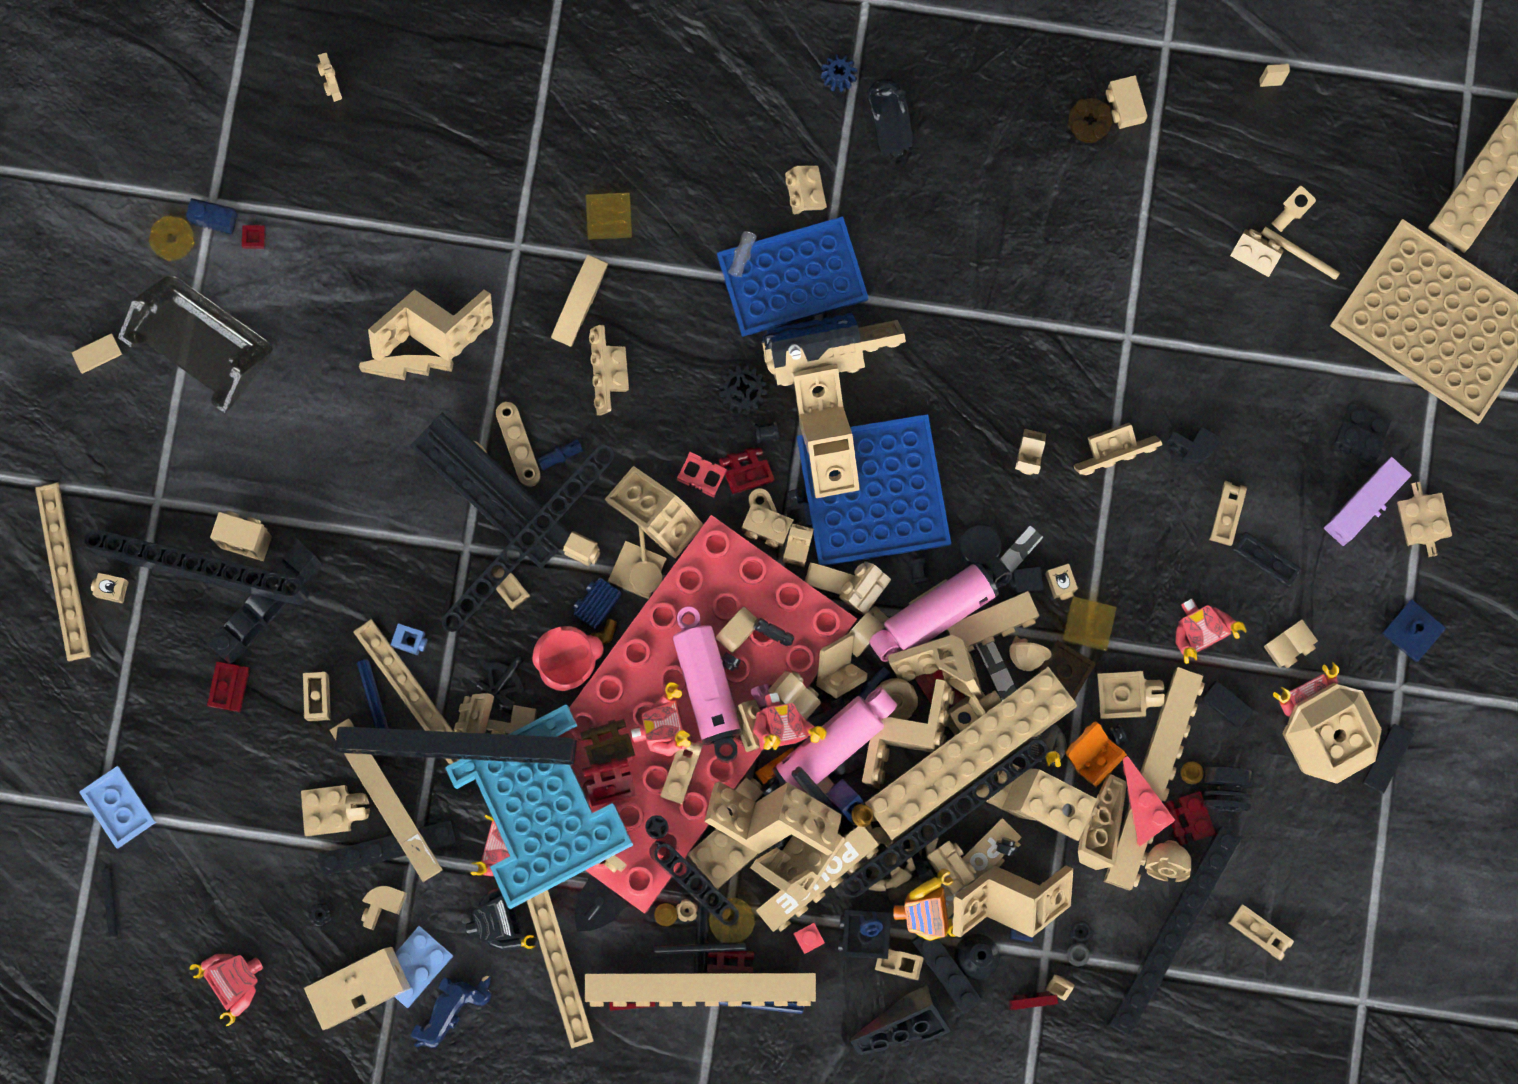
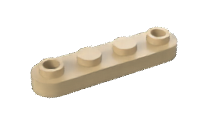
(518, 444)

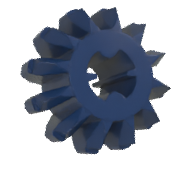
(839, 66)

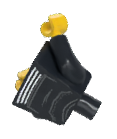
(497, 923)

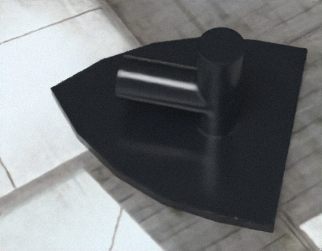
(596, 906)

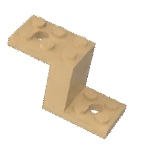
(431, 325)
(826, 431)
(909, 735)
(1042, 798)
(773, 818)
(1012, 901)

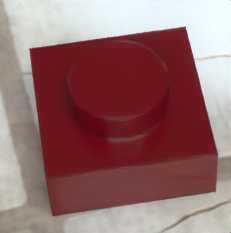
(253, 236)

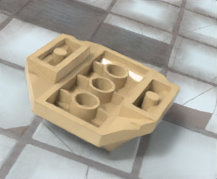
(1313, 729)

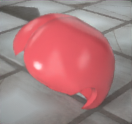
(566, 657)

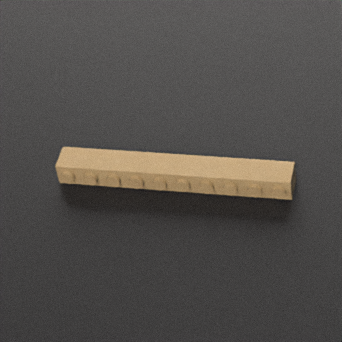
(1157, 770)
(700, 988)

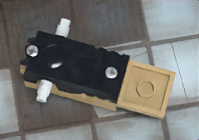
(825, 344)

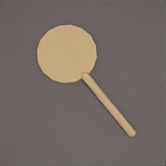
(645, 575)

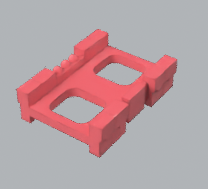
(698, 481)

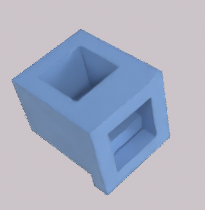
(401, 636)

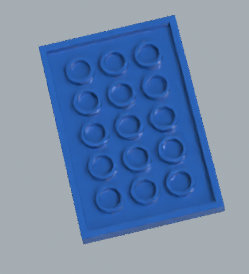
(794, 277)

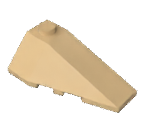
(1101, 834)

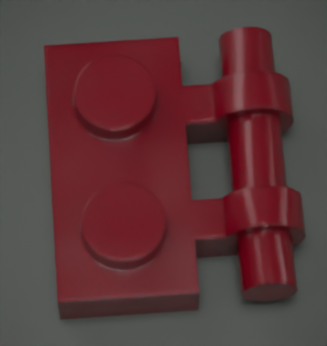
(748, 476)
(611, 787)
(1196, 817)
(720, 968)

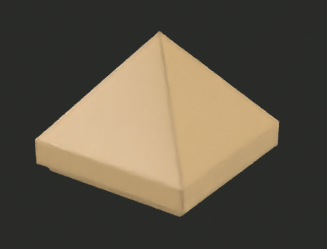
(1060, 986)

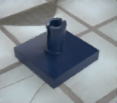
(1413, 630)

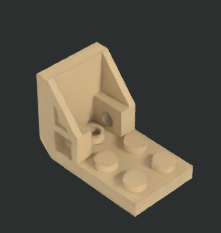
(655, 511)
(945, 654)
(796, 867)

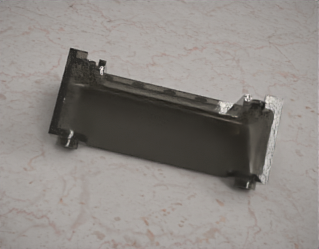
(196, 338)

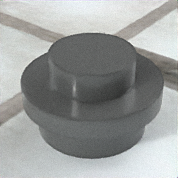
(1078, 954)

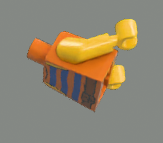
(927, 909)

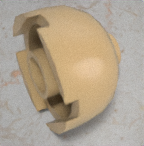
(1170, 861)

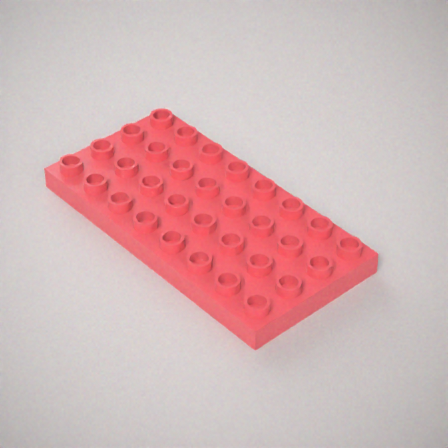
(716, 578)

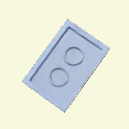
(117, 807)
(421, 962)

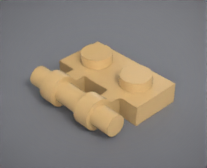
(474, 713)

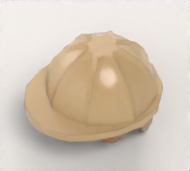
(1028, 655)

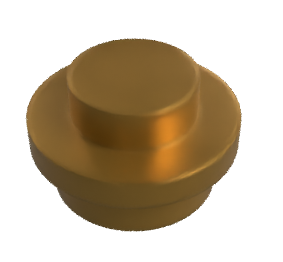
(1192, 772)
(862, 815)
(665, 914)

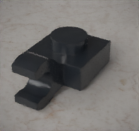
(798, 510)

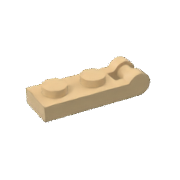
(1228, 514)
(681, 773)
(1260, 931)

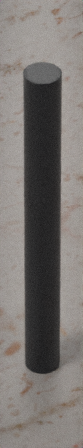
(699, 948)

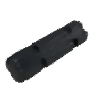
(773, 632)

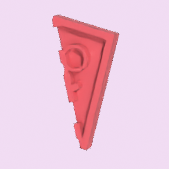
(1147, 809)

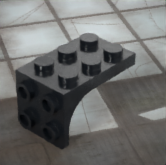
(823, 713)

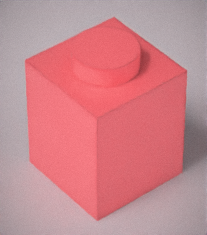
(809, 938)

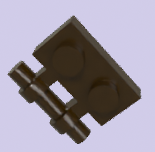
(604, 751)

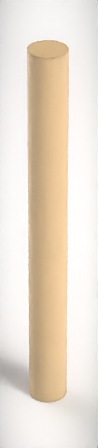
(1300, 253)

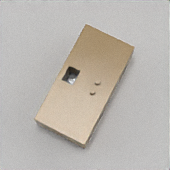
(357, 988)

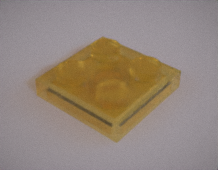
(608, 216)
(1089, 623)

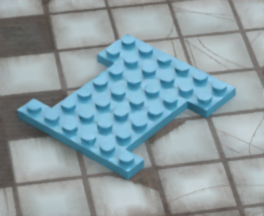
(542, 817)

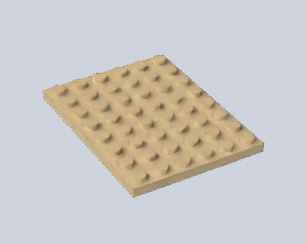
(1435, 321)

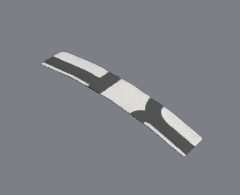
(1021, 548)
(997, 669)

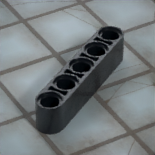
(703, 888)

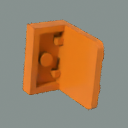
(1094, 754)

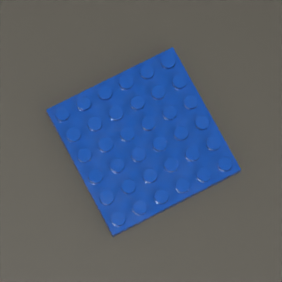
(897, 500)

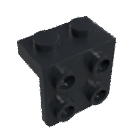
(924, 873)

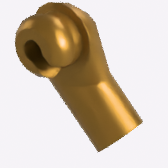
(607, 634)

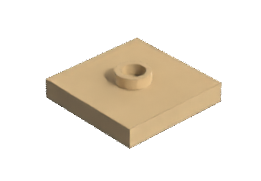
(627, 559)

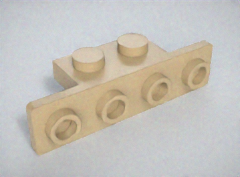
(608, 369)
(1114, 446)

